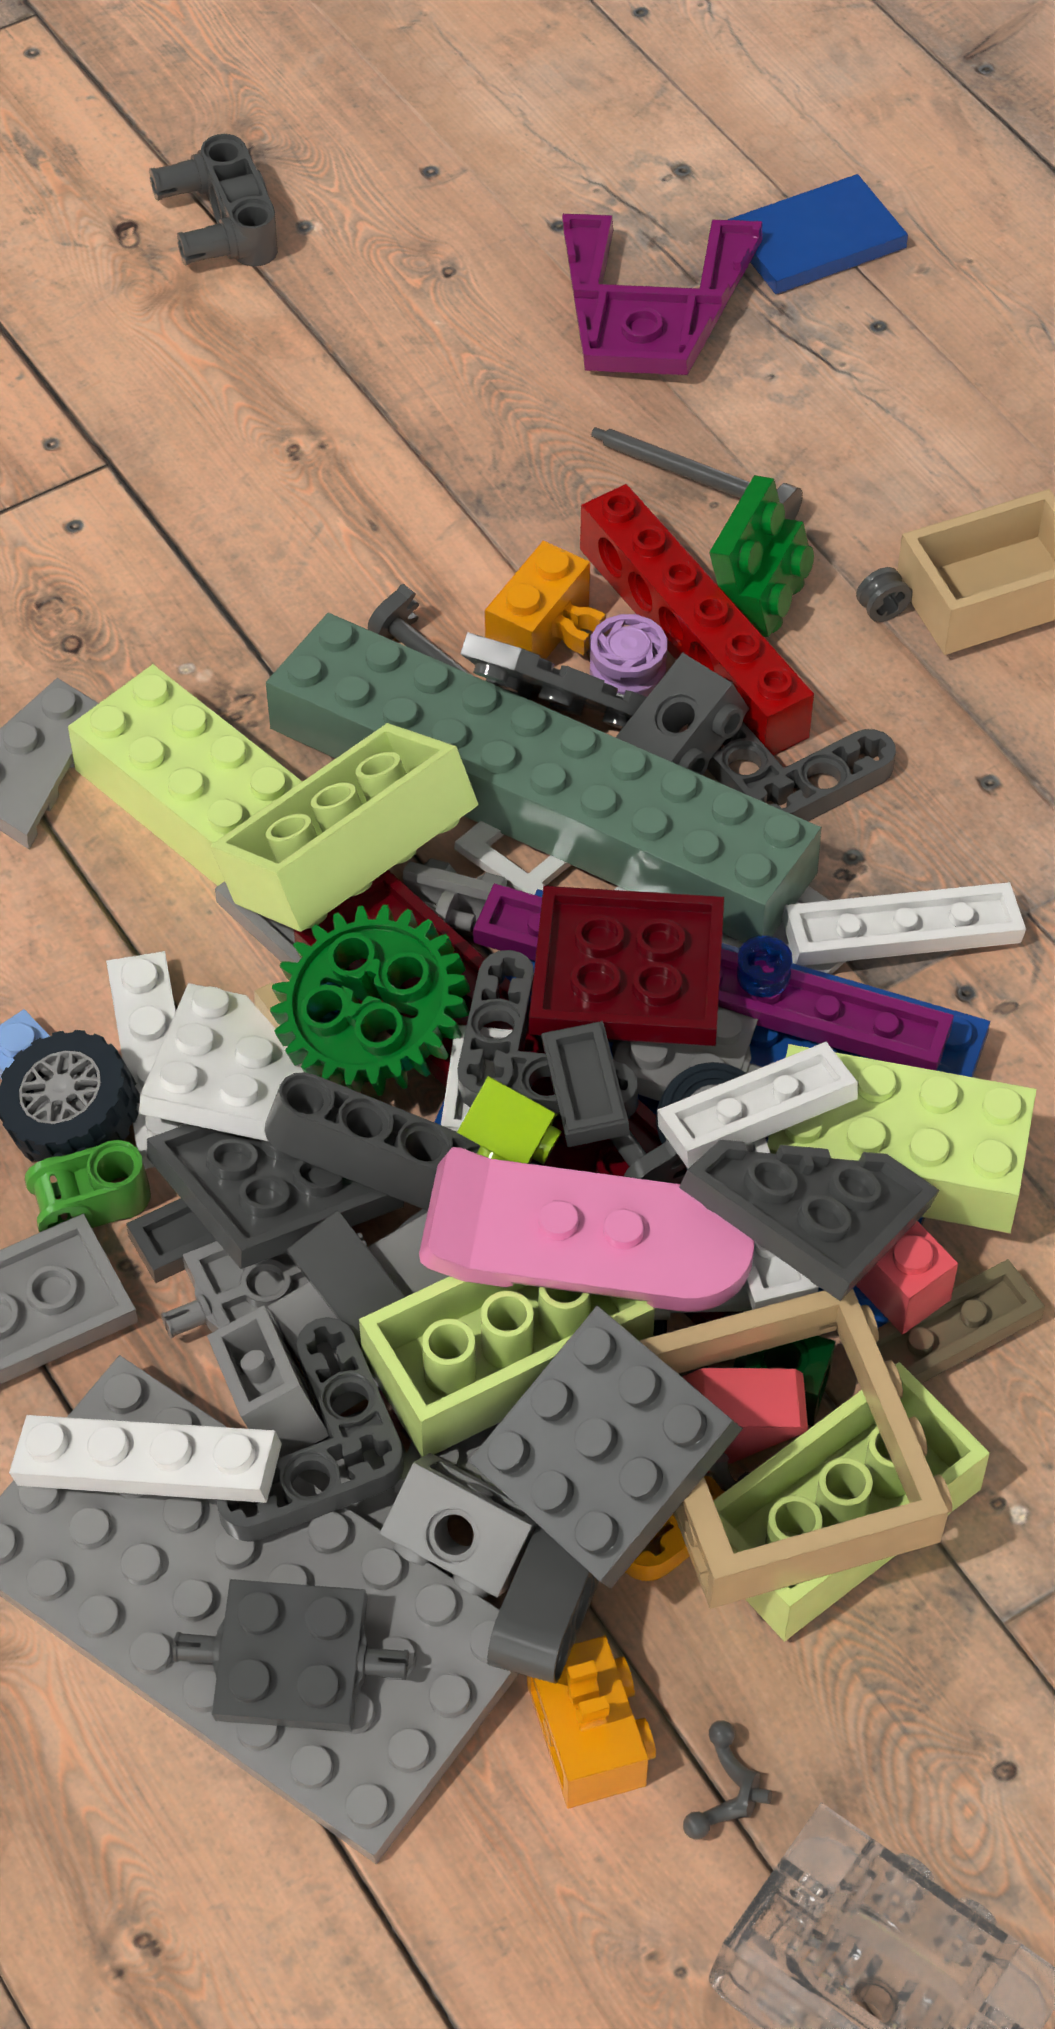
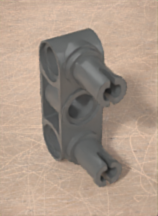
(237, 200)

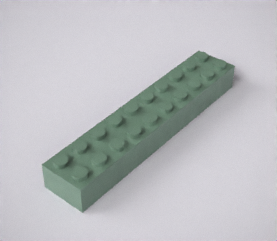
(554, 777)

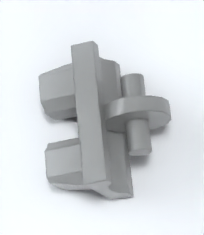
(449, 894)

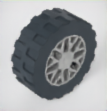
(63, 1070)

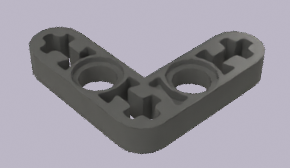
(808, 802)
(511, 1063)
(347, 1441)

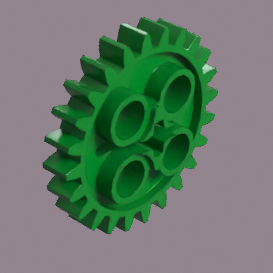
(393, 956)

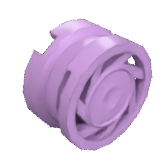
(629, 655)

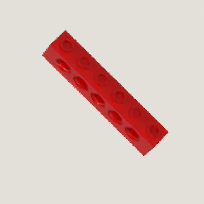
(697, 617)

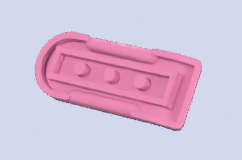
(580, 1234)

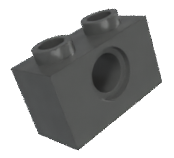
(685, 696)

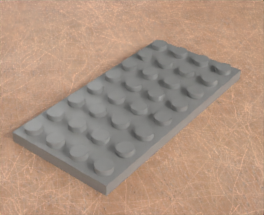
(137, 1568)

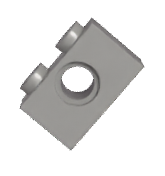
(267, 1381)
(421, 1532)

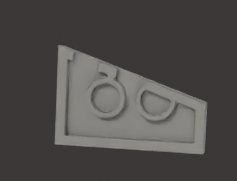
(36, 758)

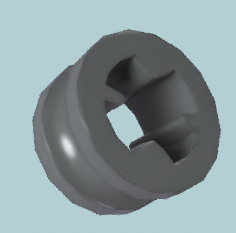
(884, 594)

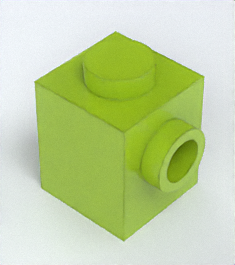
(509, 1125)

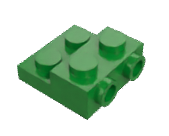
(762, 556)

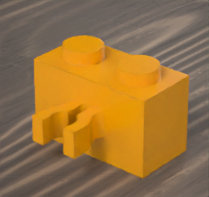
(545, 604)
(591, 1727)

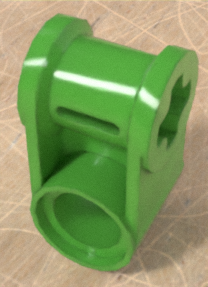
(87, 1187)

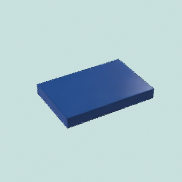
(823, 233)

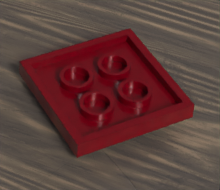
(629, 961)

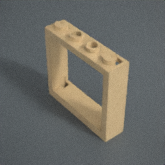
(835, 1548)

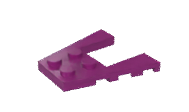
(650, 325)

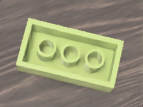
(175, 765)
(345, 826)
(943, 1126)
(470, 1350)
(836, 1476)

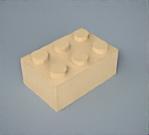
(983, 571)

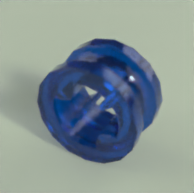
(775, 954)

